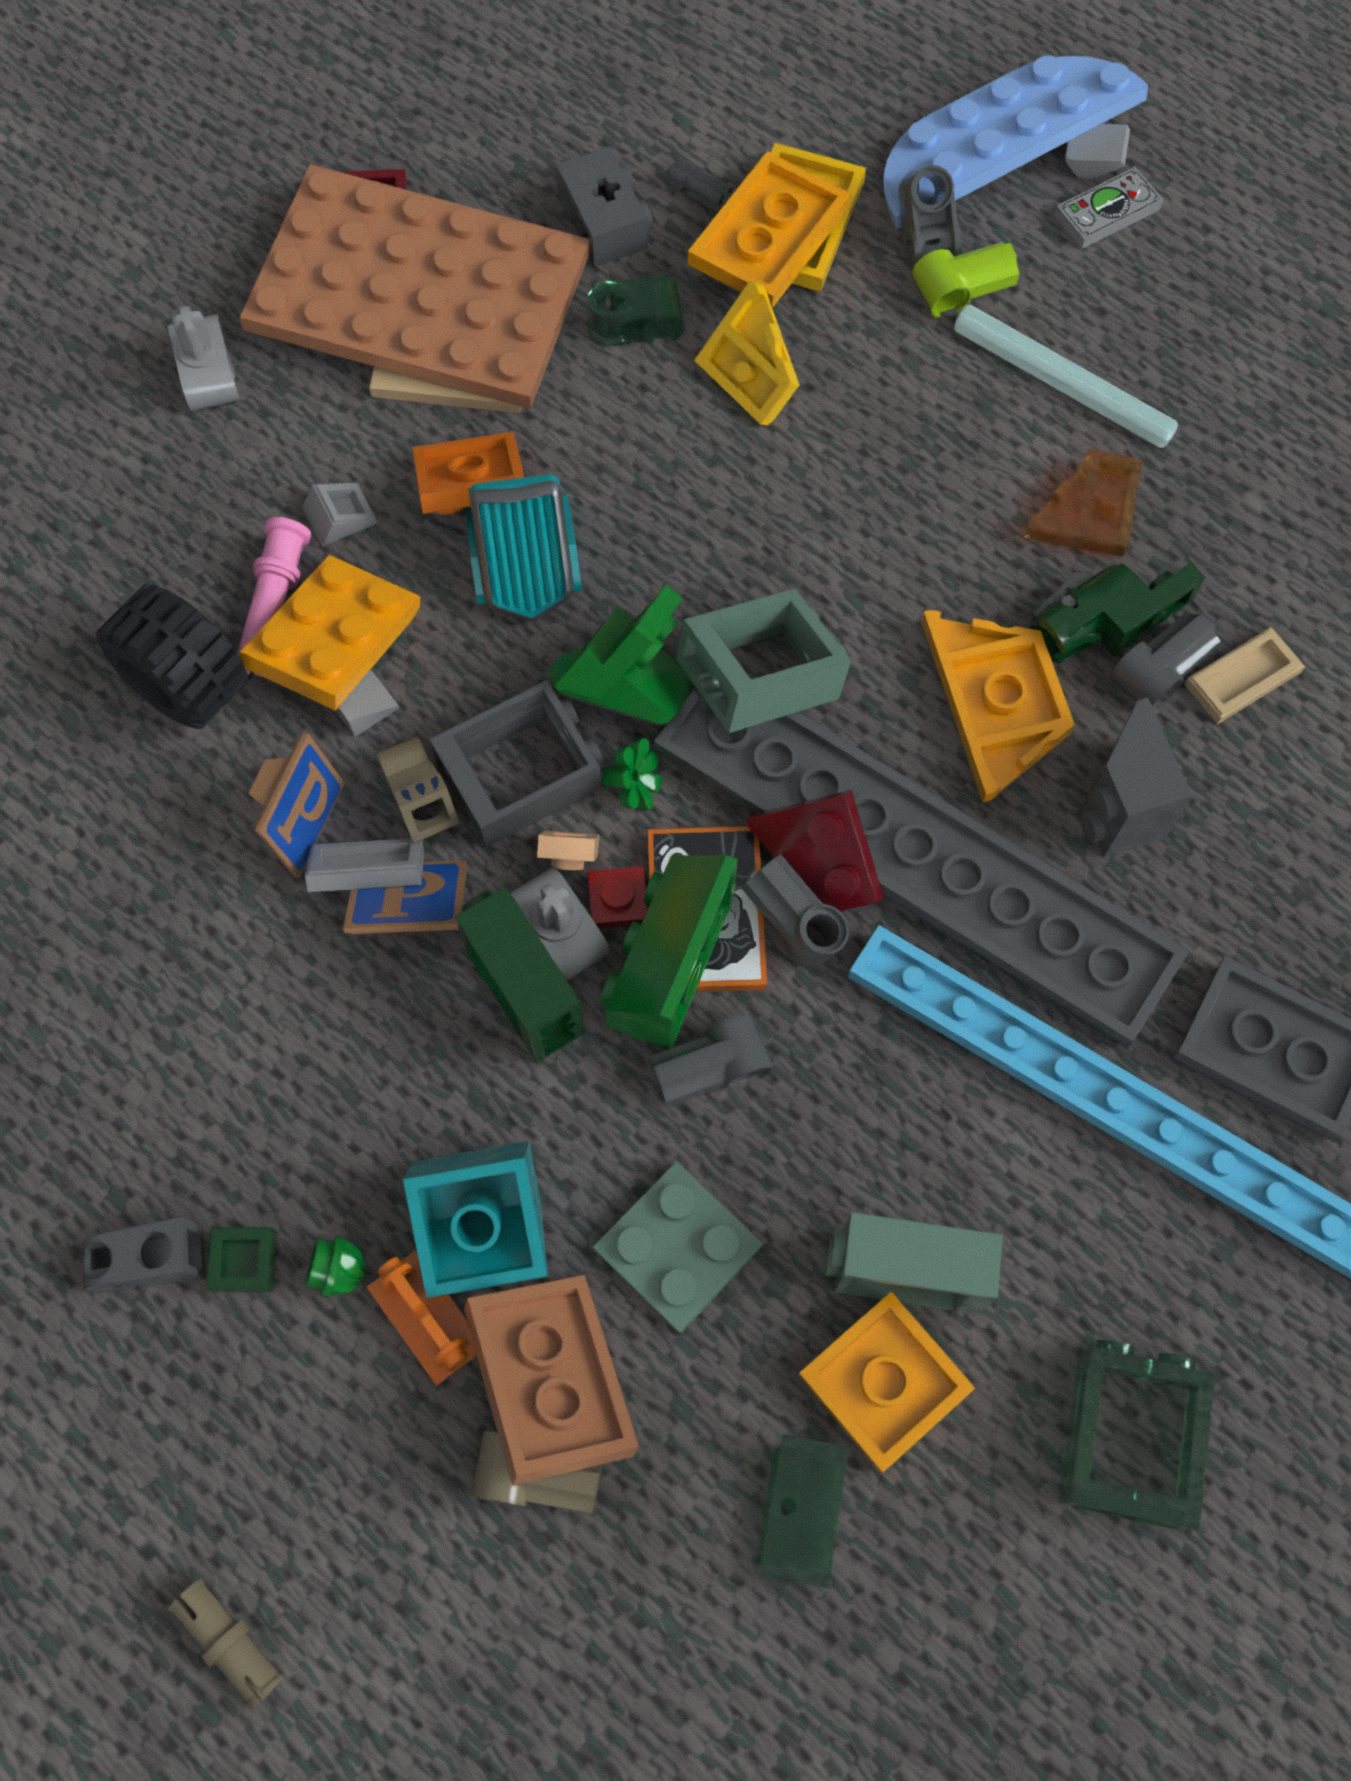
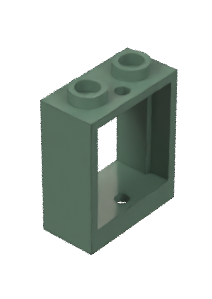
(727, 687)
(915, 1262)

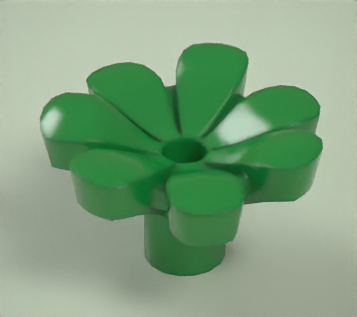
(635, 775)

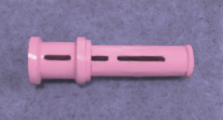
(275, 572)

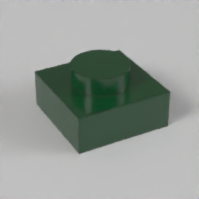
(242, 1260)

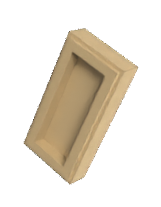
(1244, 675)

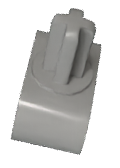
(202, 359)
(561, 923)

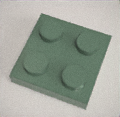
(678, 1247)

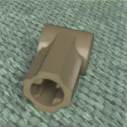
(567, 1491)

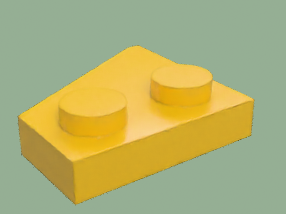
(750, 356)

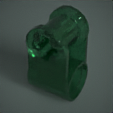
(640, 311)

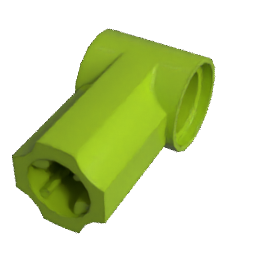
(954, 280)

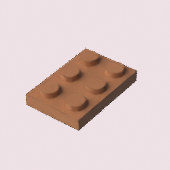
(549, 1379)

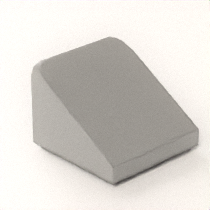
(1098, 151)
(337, 511)
(366, 705)

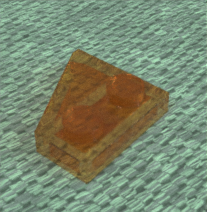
(1092, 506)

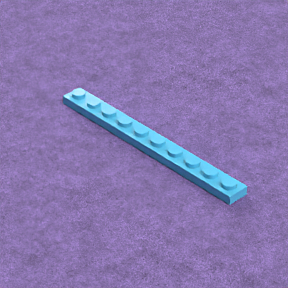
(1108, 1097)

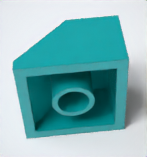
(476, 1219)

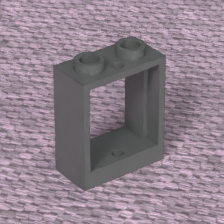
(499, 723)

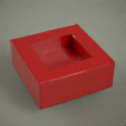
(617, 896)

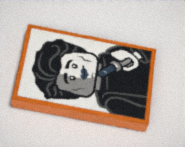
(739, 953)

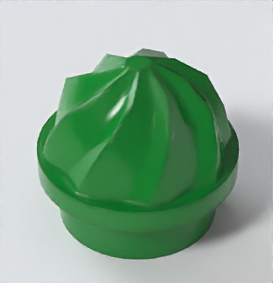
(335, 1267)

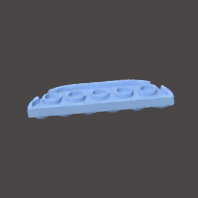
(1010, 123)

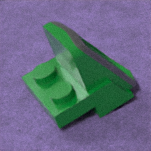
(626, 667)

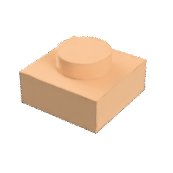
(568, 849)

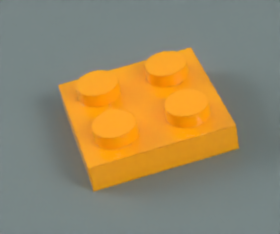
(886, 1382)

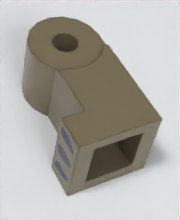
(415, 784)

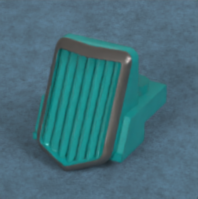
(522, 545)

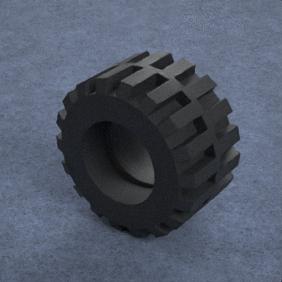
(172, 656)

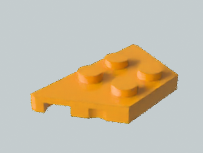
(999, 696)

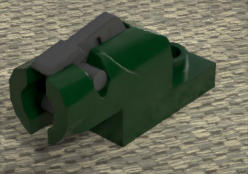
(1111, 609)

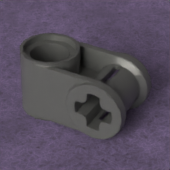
(929, 221)

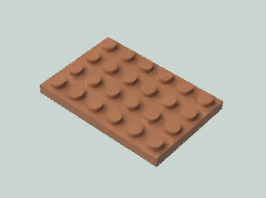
(417, 285)

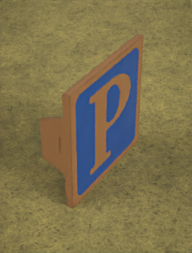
(296, 802)
(413, 907)

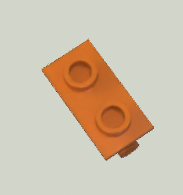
(429, 1326)

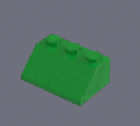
(670, 947)

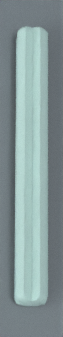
(1066, 376)

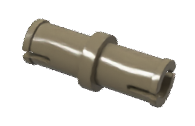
(226, 1643)

